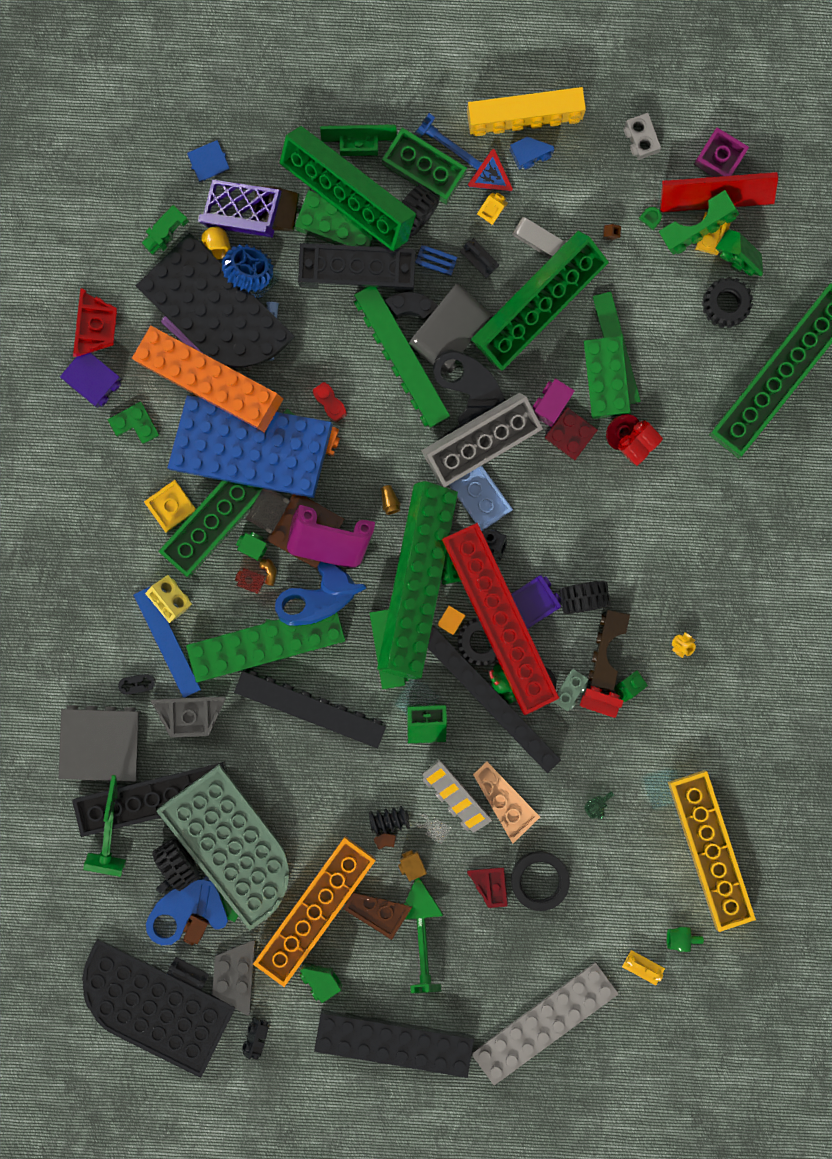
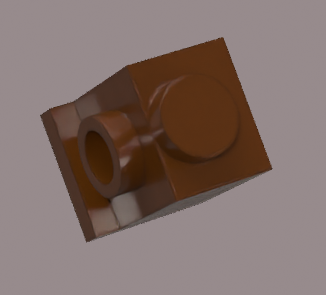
(195, 929)

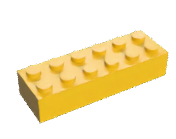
(526, 111)

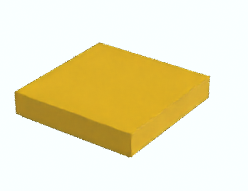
(170, 506)

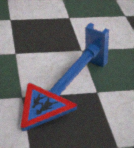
(489, 173)

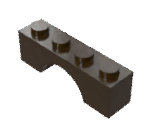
(603, 673)

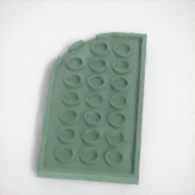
(230, 844)

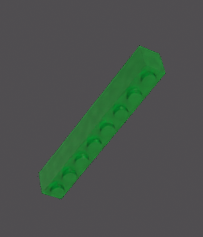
(402, 357)

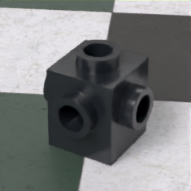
(496, 541)

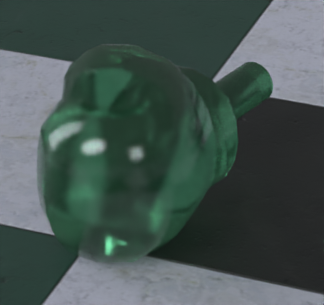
(595, 806)

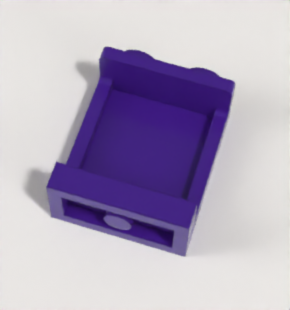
(91, 379)
(536, 600)

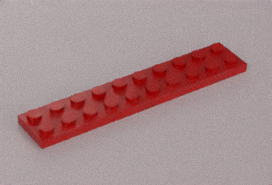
(500, 618)

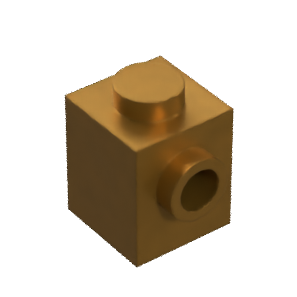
(412, 865)

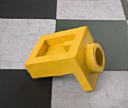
(492, 207)

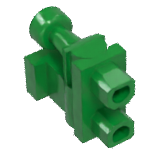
(163, 229)

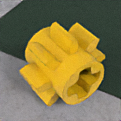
(683, 645)

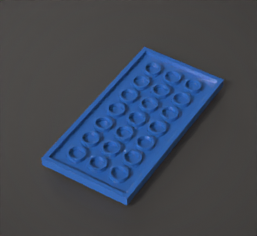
(231, 450)

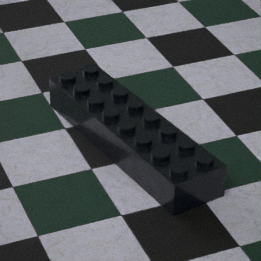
(134, 801)
(394, 1043)

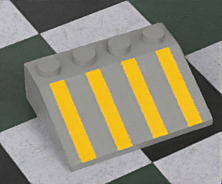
(456, 796)

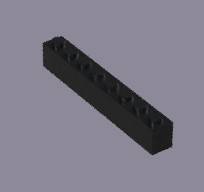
(310, 709)

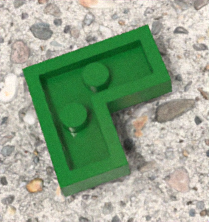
(136, 418)

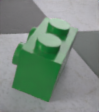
(252, 546)

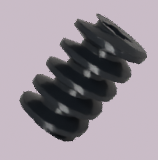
(389, 820)

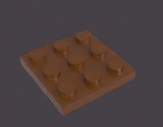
(324, 517)

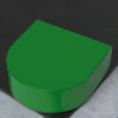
(651, 217)

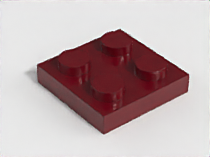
(571, 434)

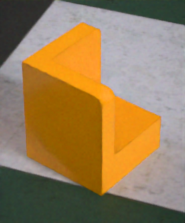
(451, 620)

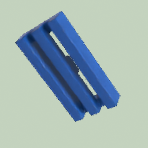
(433, 251)

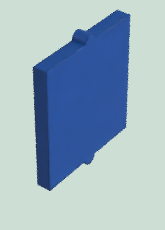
(208, 161)

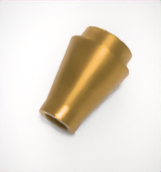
(389, 500)

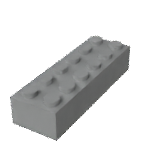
(482, 439)

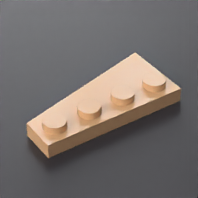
(507, 804)

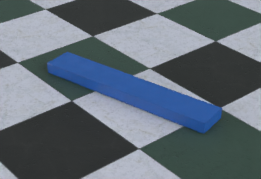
(168, 645)

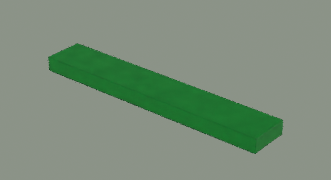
(611, 327)

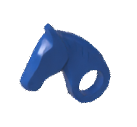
(335, 592)
(198, 898)

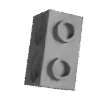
(648, 136)

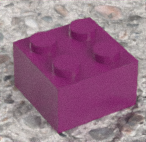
(721, 154)
(554, 400)

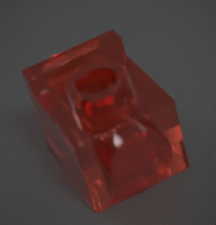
(257, 580)

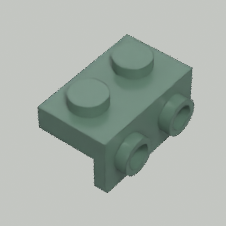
(570, 689)

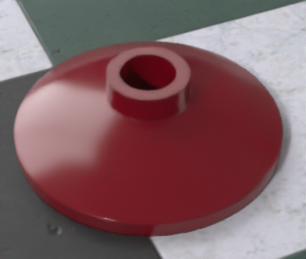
(626, 423)

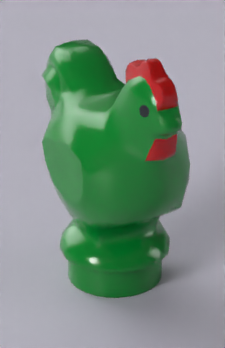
(501, 684)

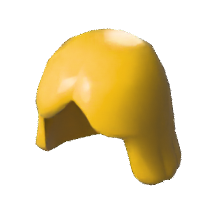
(216, 241)

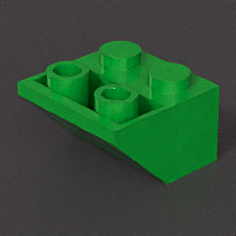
(740, 253)
(426, 723)
(321, 980)

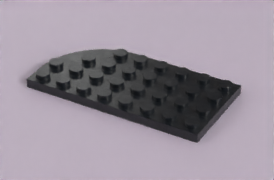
(210, 311)
(153, 1008)

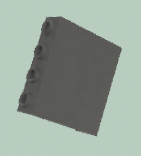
(98, 743)

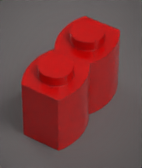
(326, 398)
(640, 442)

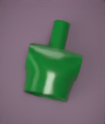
(681, 939)

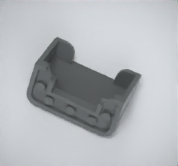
(450, 327)

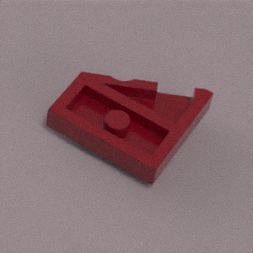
(491, 885)

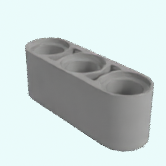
(537, 237)

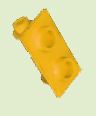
(643, 967)

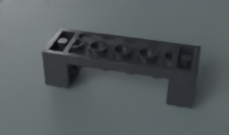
(356, 266)

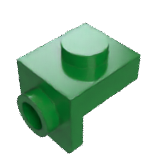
(630, 686)

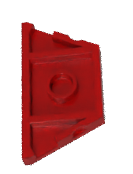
(94, 325)

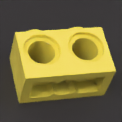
(165, 601)

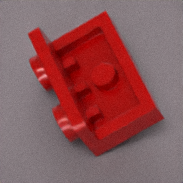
(601, 703)

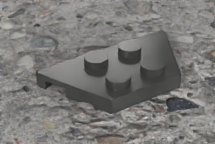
(189, 715)
(234, 976)

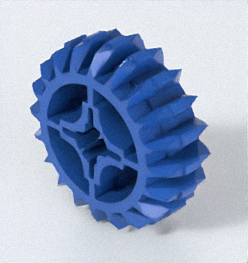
(245, 271)

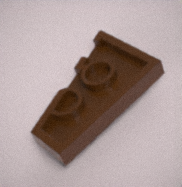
(378, 913)

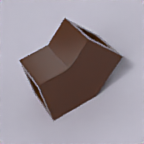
(611, 232)
(385, 839)

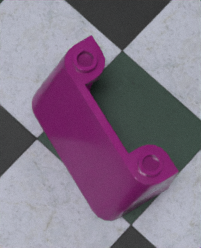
(327, 543)

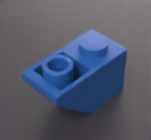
(529, 151)

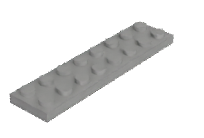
(544, 1023)

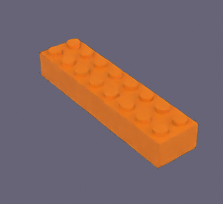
(207, 378)

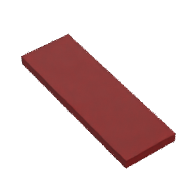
(695, 192)

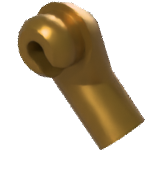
(270, 569)

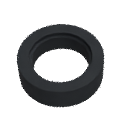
(544, 904)

